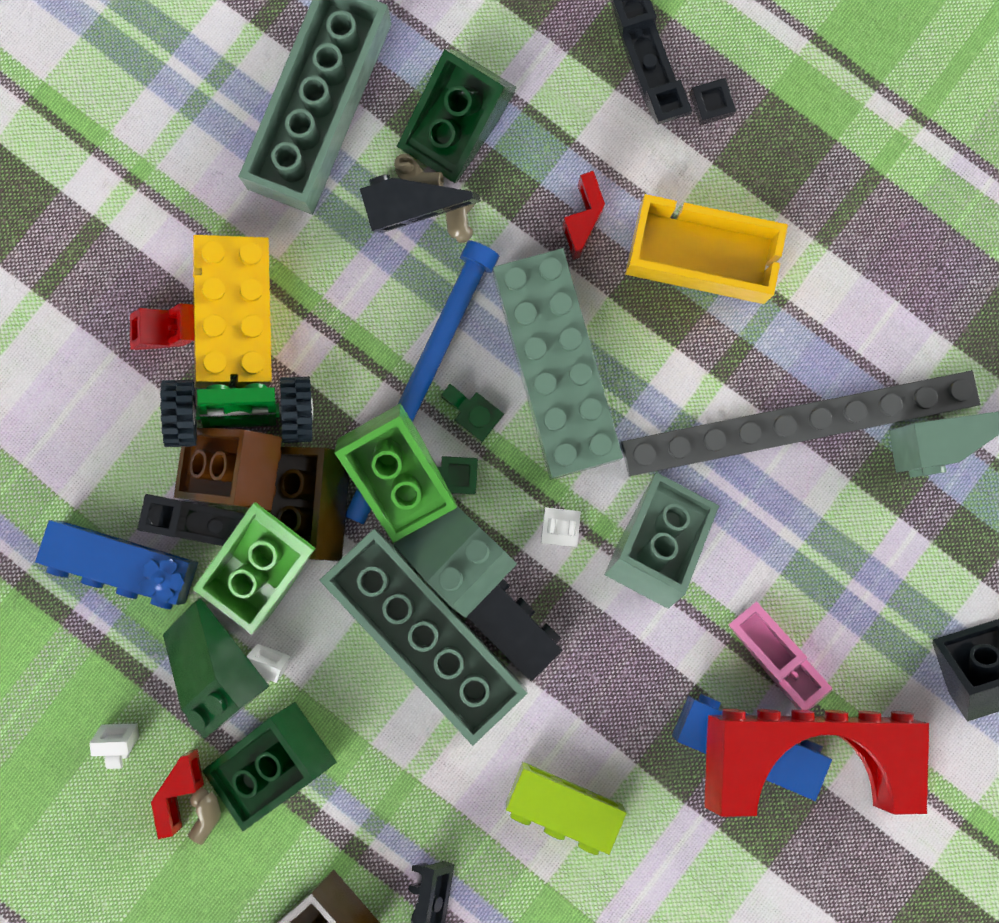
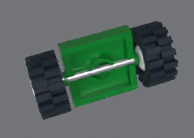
(235, 407)

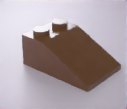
(229, 468)

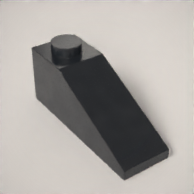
(401, 202)

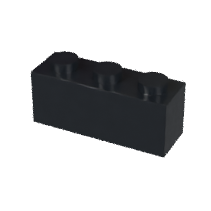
(514, 632)

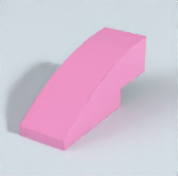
(780, 657)

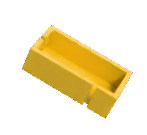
(706, 249)
(231, 310)

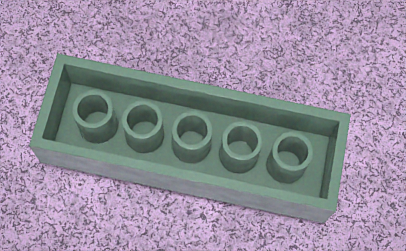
(315, 101)
(556, 364)
(424, 636)

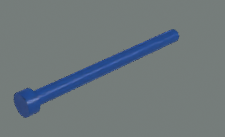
(477, 260)

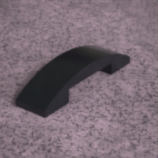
(649, 61)
(187, 520)

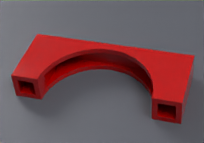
(748, 746)

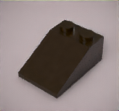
(329, 903)

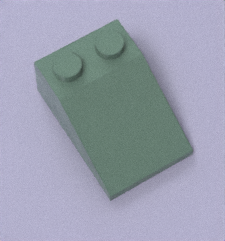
(931, 445)
(663, 541)
(456, 559)

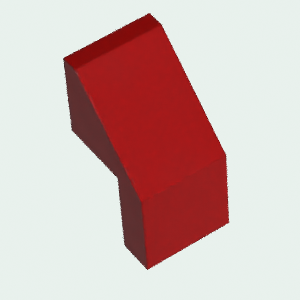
(581, 225)
(162, 327)
(183, 779)

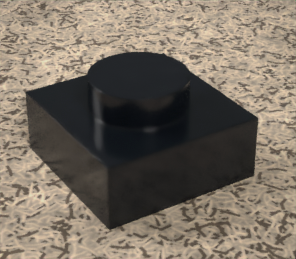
(712, 101)

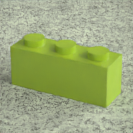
(565, 809)

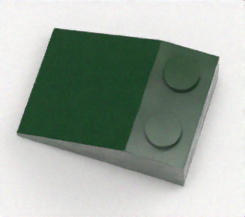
(455, 114)
(209, 670)
(269, 766)

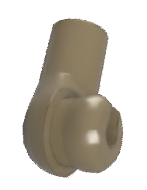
(408, 169)
(458, 224)
(207, 812)

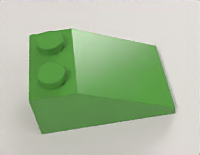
(395, 473)
(254, 569)

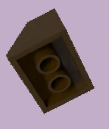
(313, 498)

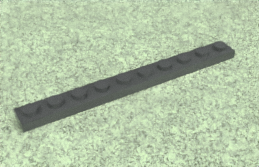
(800, 423)

